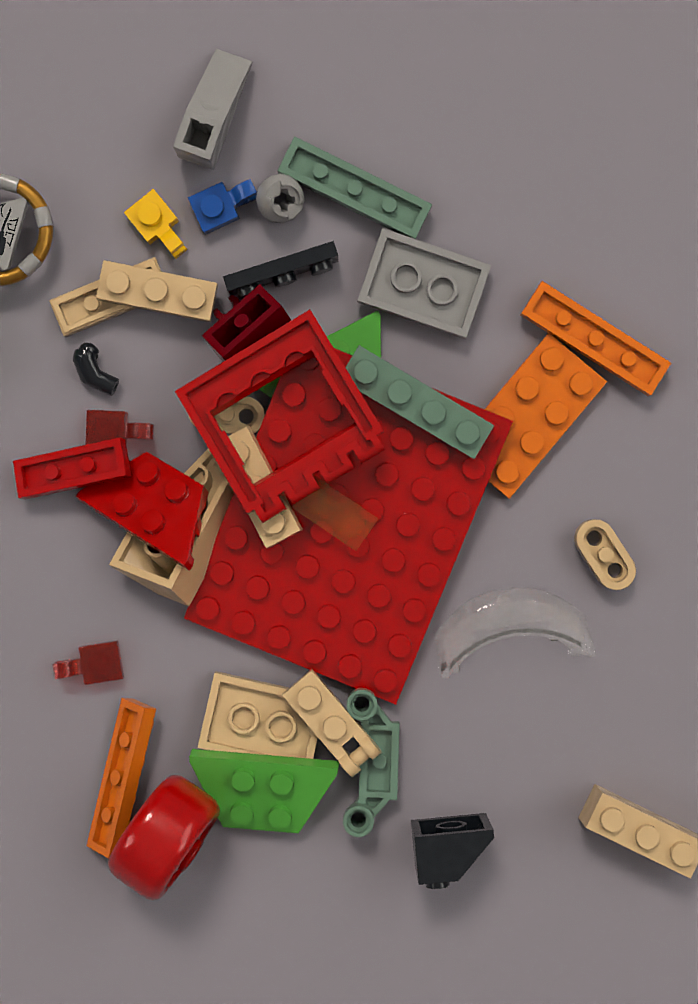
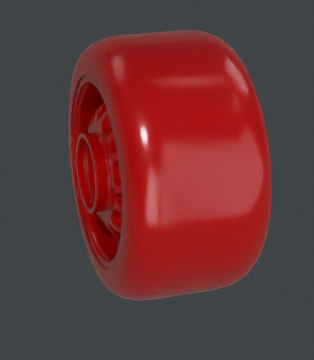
(163, 837)

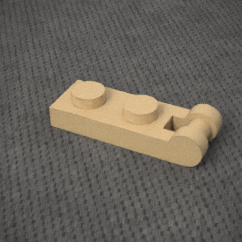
(330, 721)

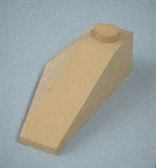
(161, 573)

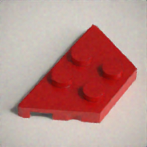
(154, 506)

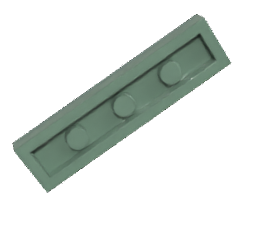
(354, 188)
(418, 402)

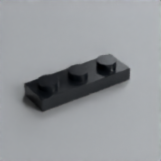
(282, 270)

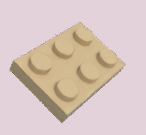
(253, 719)

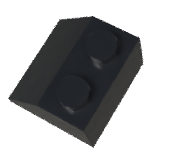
(448, 847)

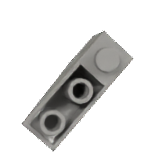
(212, 109)

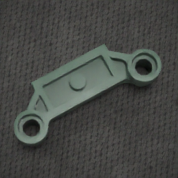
(379, 776)

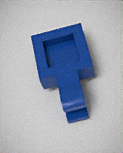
(216, 206)

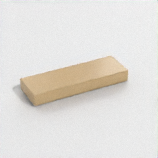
(82, 310)

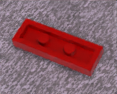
(72, 468)

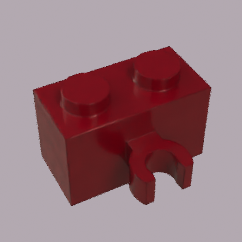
(245, 323)

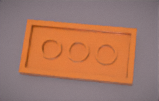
(542, 403)

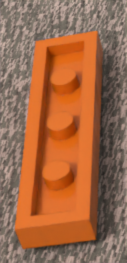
(595, 339)
(121, 775)

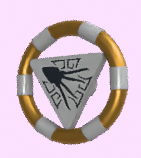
(11, 222)

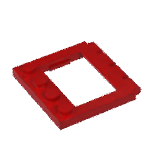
(251, 371)

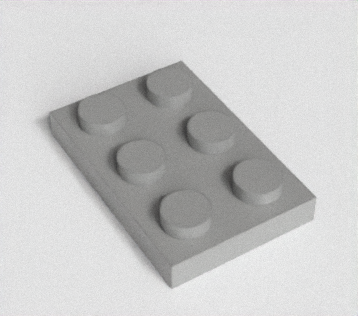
(424, 283)

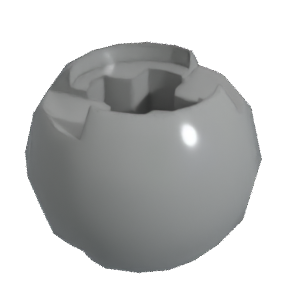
(288, 208)

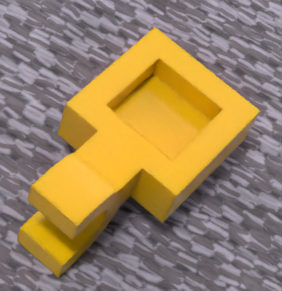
(155, 221)

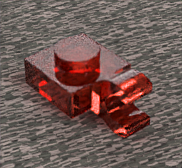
(108, 425)
(97, 663)

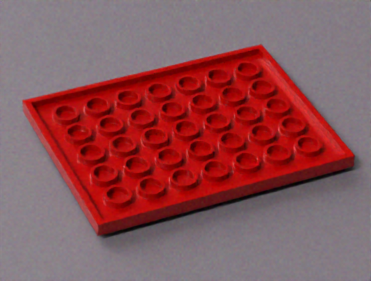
(313, 595)

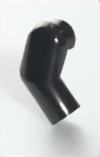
(89, 371)

